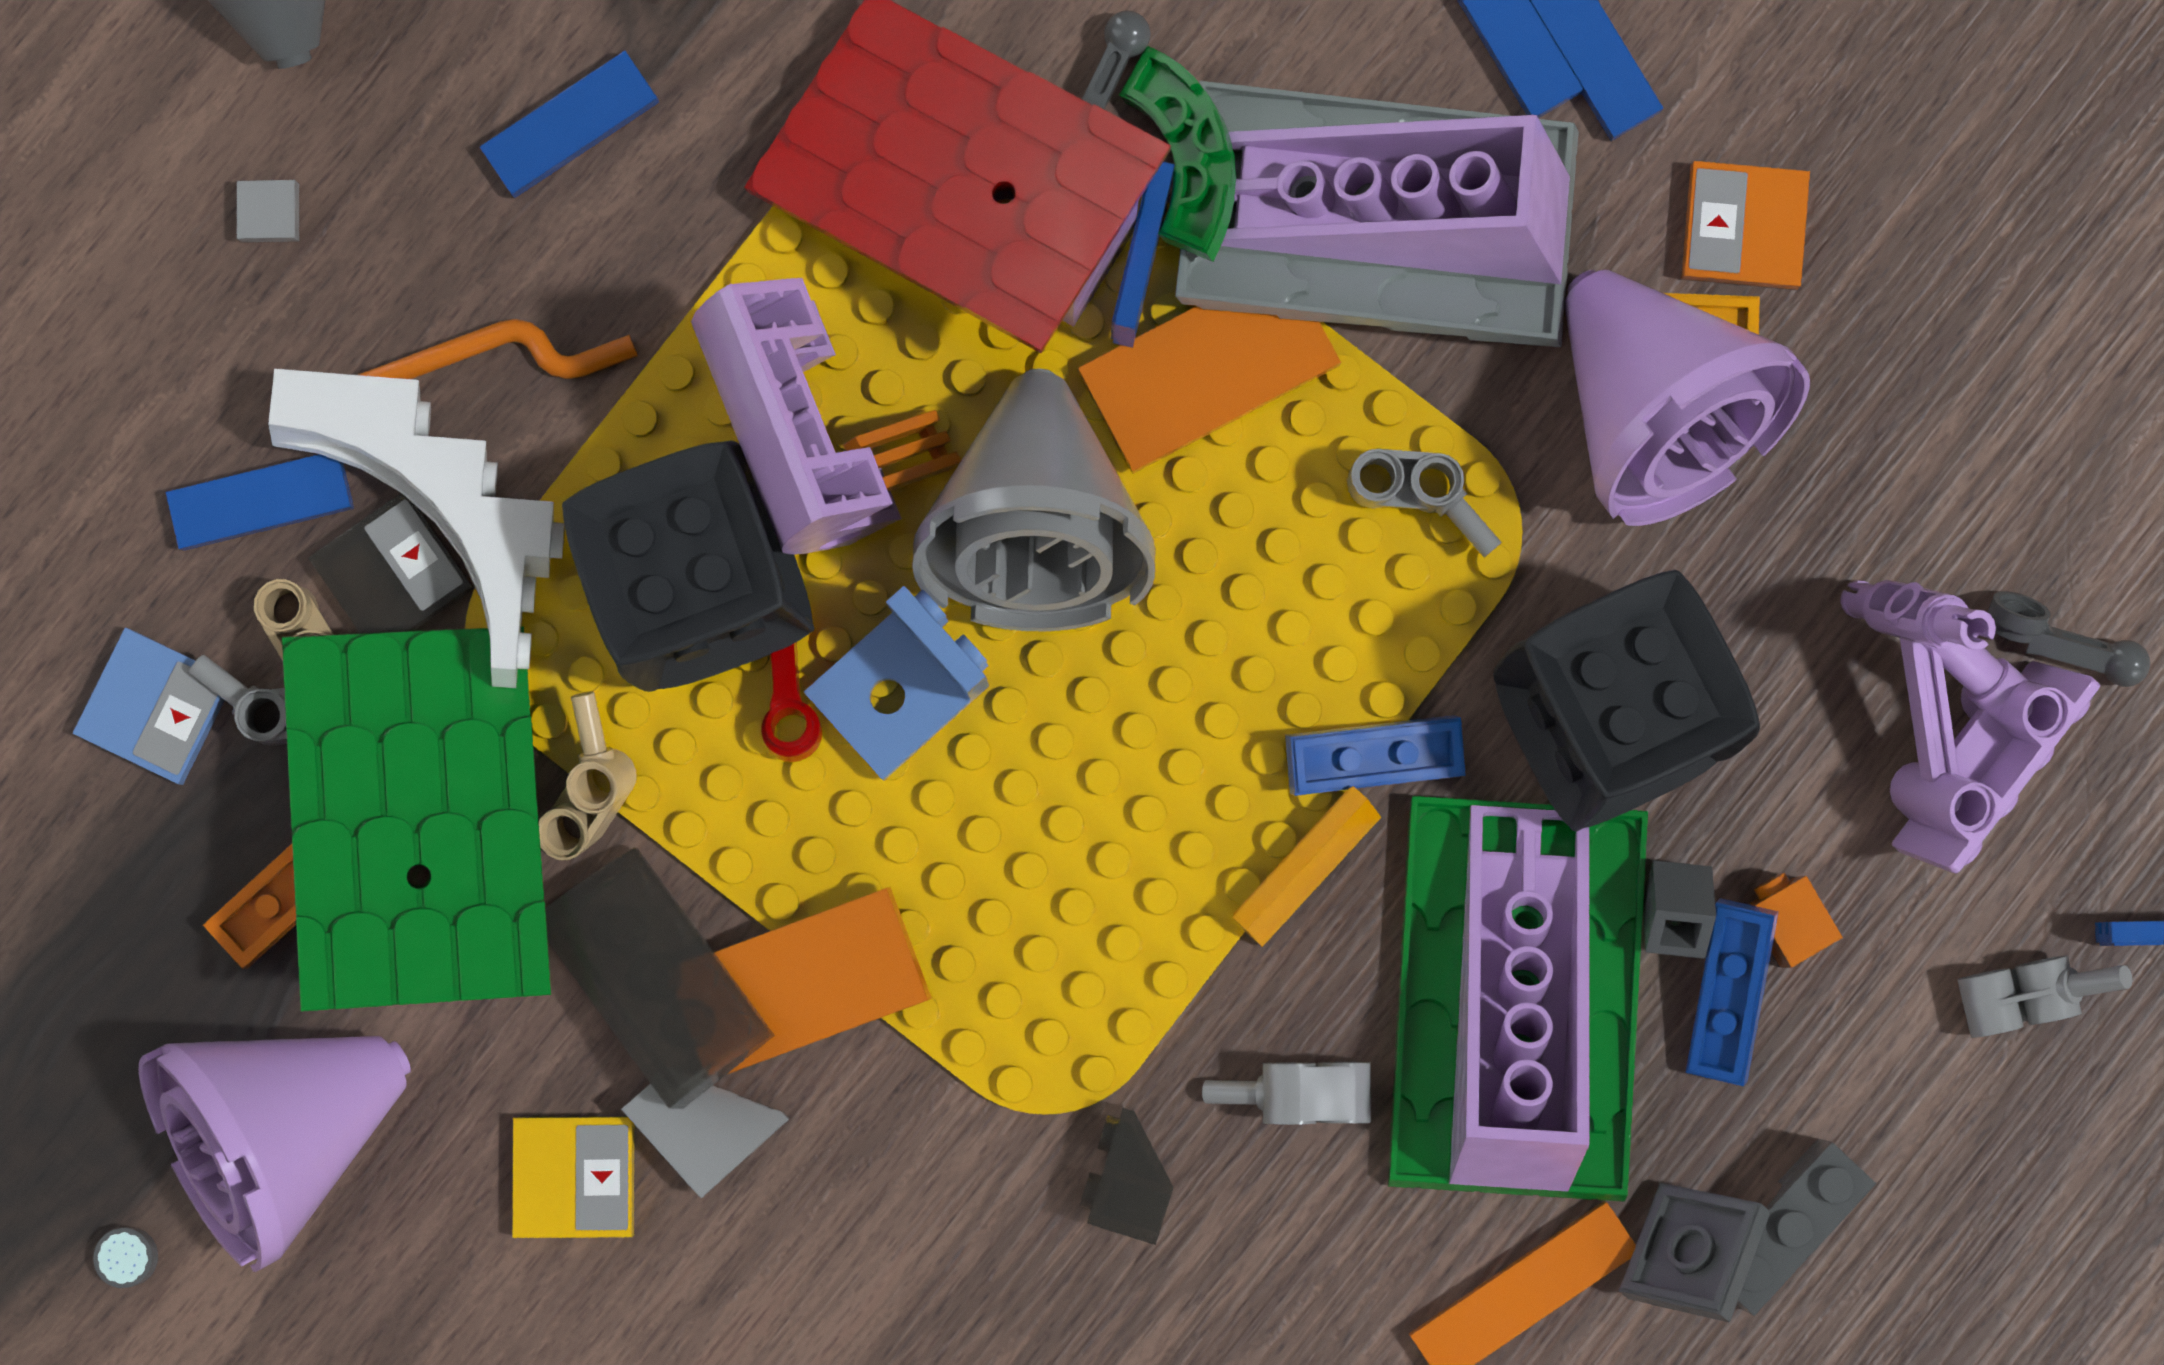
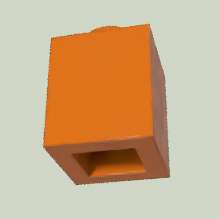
(1802, 919)

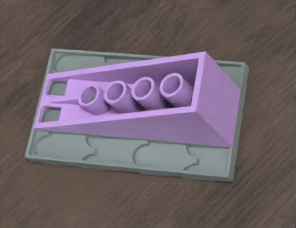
(1365, 200)

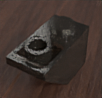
(1133, 1184)

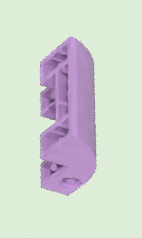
(757, 348)

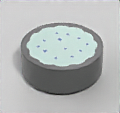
(125, 1257)

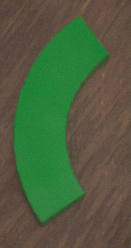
(1200, 148)

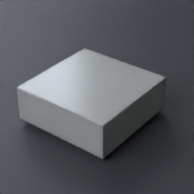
(268, 211)

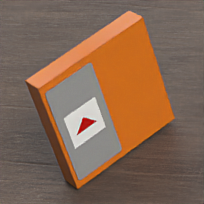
(1745, 225)

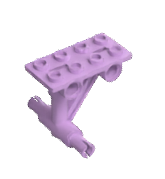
(2014, 723)

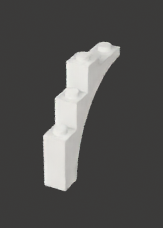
(385, 431)

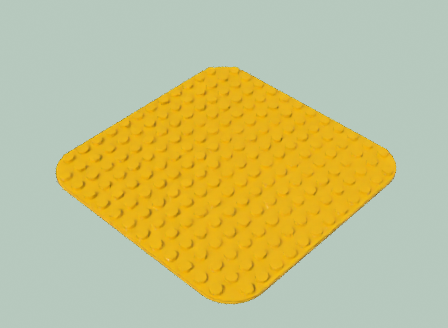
(1117, 779)

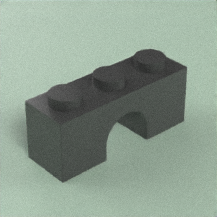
(1804, 1212)

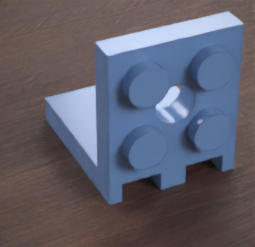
(918, 654)

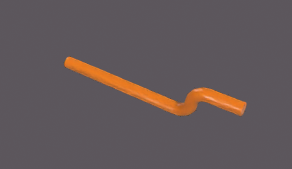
(503, 333)

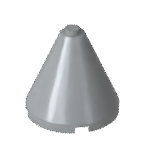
(1035, 520)

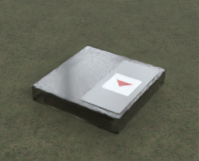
(391, 570)

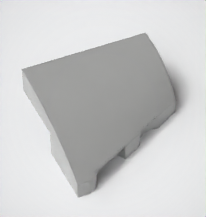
(705, 1136)

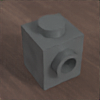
(1679, 909)

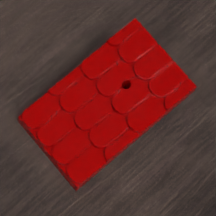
(919, 140)

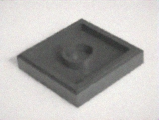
(1694, 1252)

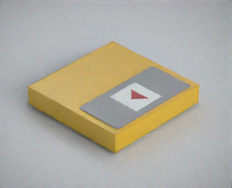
(573, 1177)

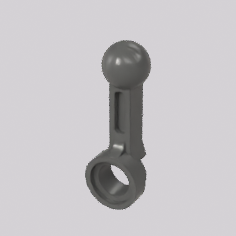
(1126, 36)
(2027, 620)

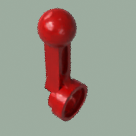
(787, 702)

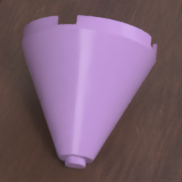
(1671, 395)
(268, 1127)

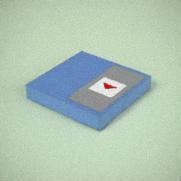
(150, 708)

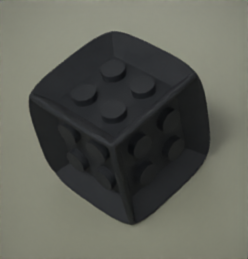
(685, 568)
(1625, 699)

